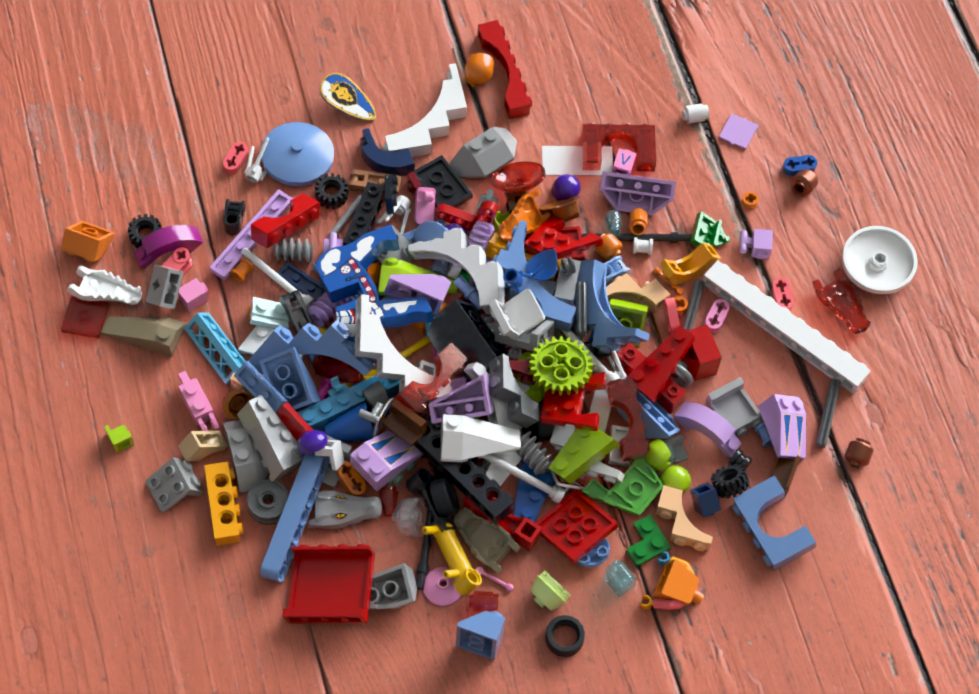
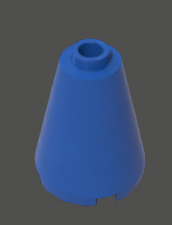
(351, 427)

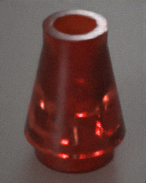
(389, 499)

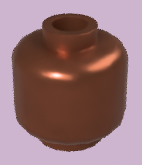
(804, 182)
(859, 453)

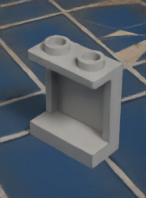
(529, 339)
(735, 407)

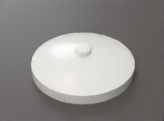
(879, 260)

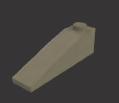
(152, 333)

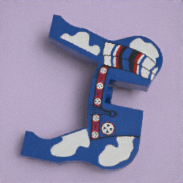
(345, 274)

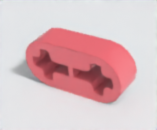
(233, 157)
(786, 293)
(671, 314)

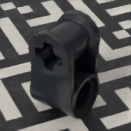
(234, 214)

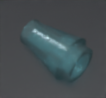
(613, 222)

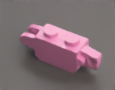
(196, 402)

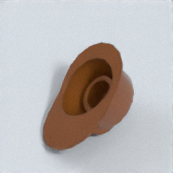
(563, 209)
(234, 402)

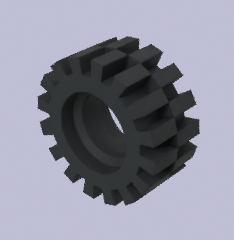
(331, 200)
(140, 223)
(730, 480)

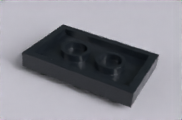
(446, 182)

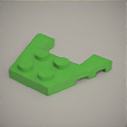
(633, 494)

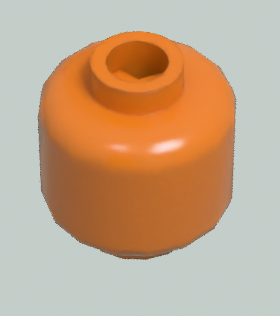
(610, 248)

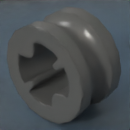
(568, 266)

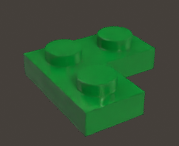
(652, 542)

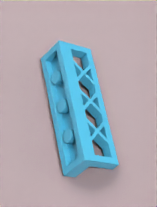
(218, 340)

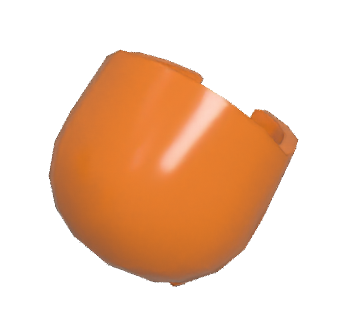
(478, 69)

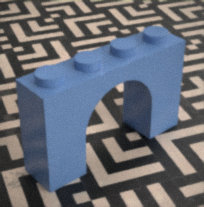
(776, 550)

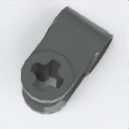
(374, 394)

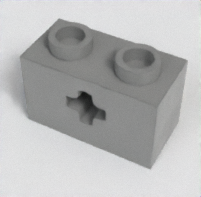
(164, 286)

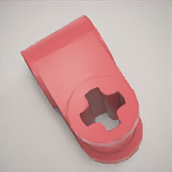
(179, 263)

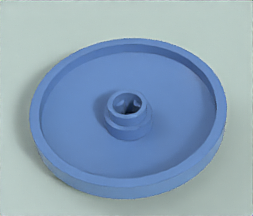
(297, 154)

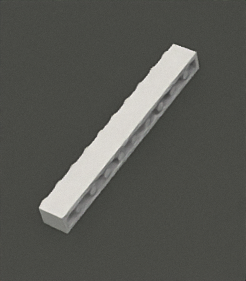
(786, 327)

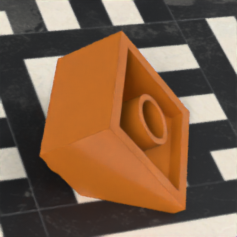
(86, 241)

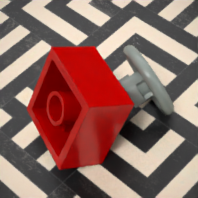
(700, 360)

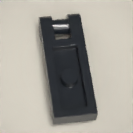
(298, 314)

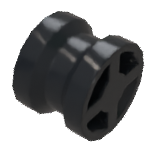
(740, 459)

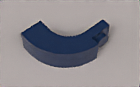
(385, 162)

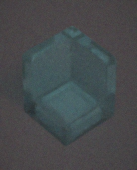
(677, 450)

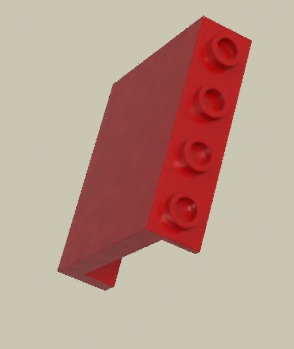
(330, 584)

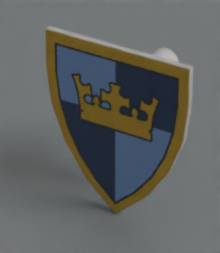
(374, 415)

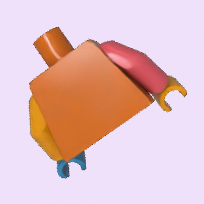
(675, 586)

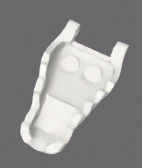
(103, 286)

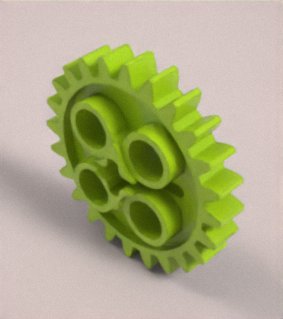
(561, 365)

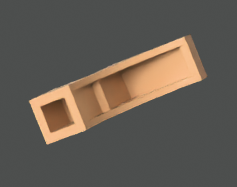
(649, 294)
(683, 531)

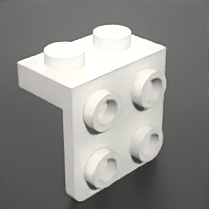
(517, 314)

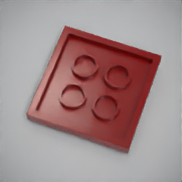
(576, 526)

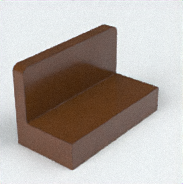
(405, 423)
(785, 471)

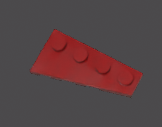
(661, 363)

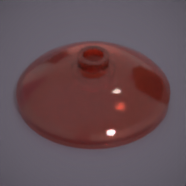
(518, 177)

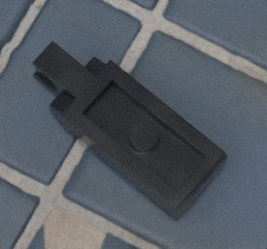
(390, 193)

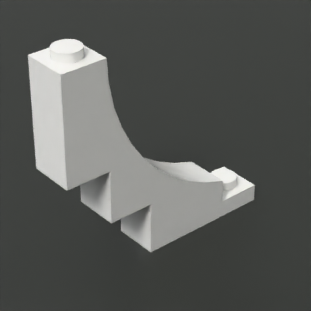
(435, 124)
(373, 343)

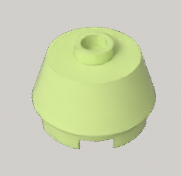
(549, 591)

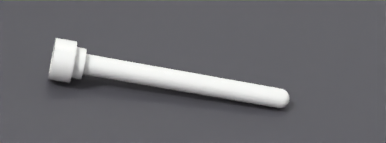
(308, 300)
(596, 363)
(555, 493)

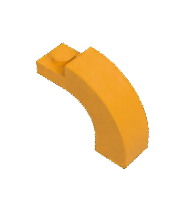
(690, 266)

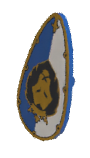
(346, 97)

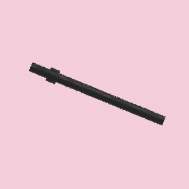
(673, 237)
(422, 567)

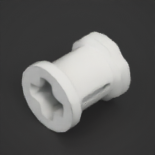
(642, 246)

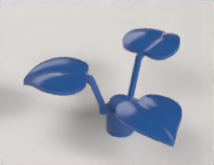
(541, 266)

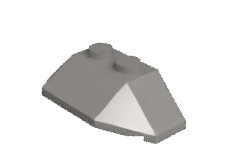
(485, 154)
(244, 458)

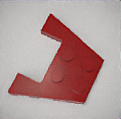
(548, 237)
(567, 408)

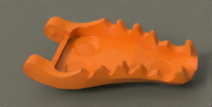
(525, 210)

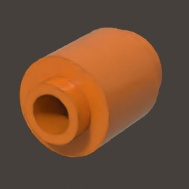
(638, 221)

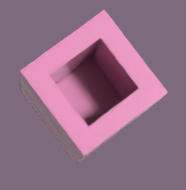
(624, 162)
(193, 294)

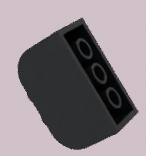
(468, 332)

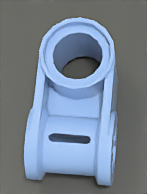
(615, 268)

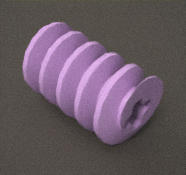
(323, 309)

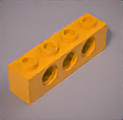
(223, 533)

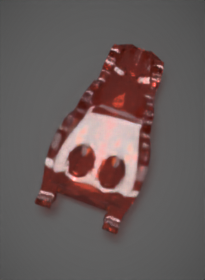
(844, 301)

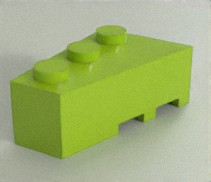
(581, 452)

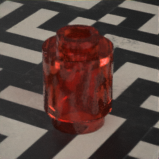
(483, 601)

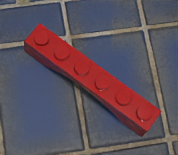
(493, 41)

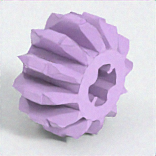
(481, 234)

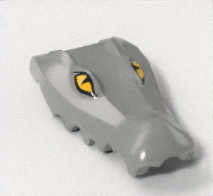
(338, 510)

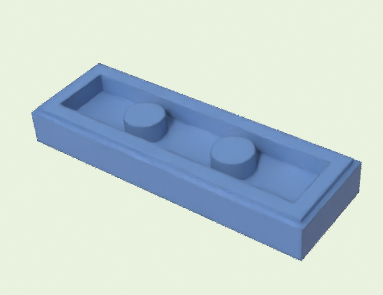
(259, 385)

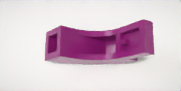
(165, 241)

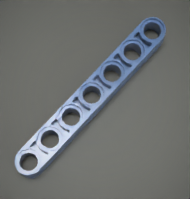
(294, 517)

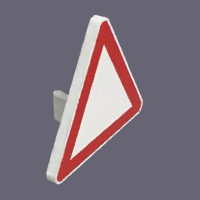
(560, 482)

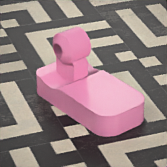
(424, 204)

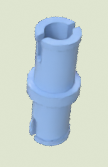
(470, 293)

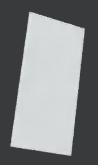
(568, 160)

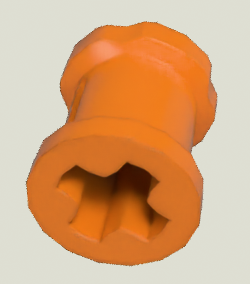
(242, 270)

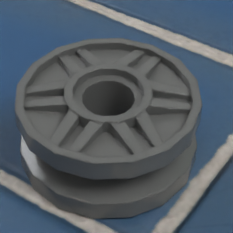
(264, 491)

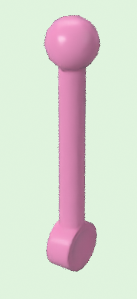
(509, 587)

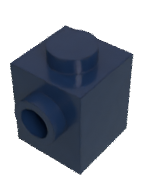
(705, 500)

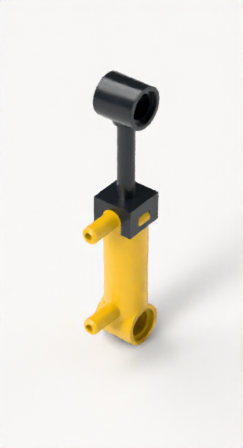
(443, 531)

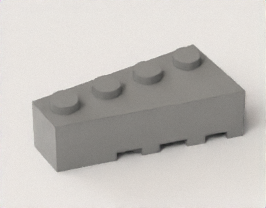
(270, 438)

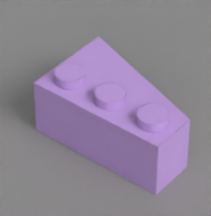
(468, 400)

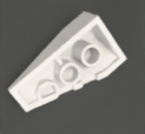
(469, 438)

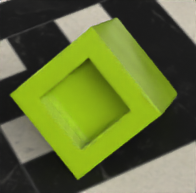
(119, 438)

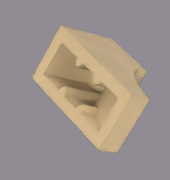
(201, 444)

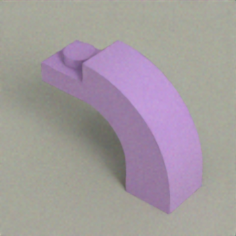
(703, 419)

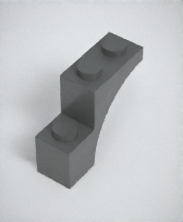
(504, 387)

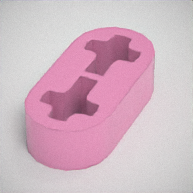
(720, 317)

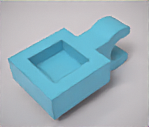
(336, 386)

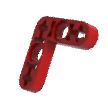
(486, 213)

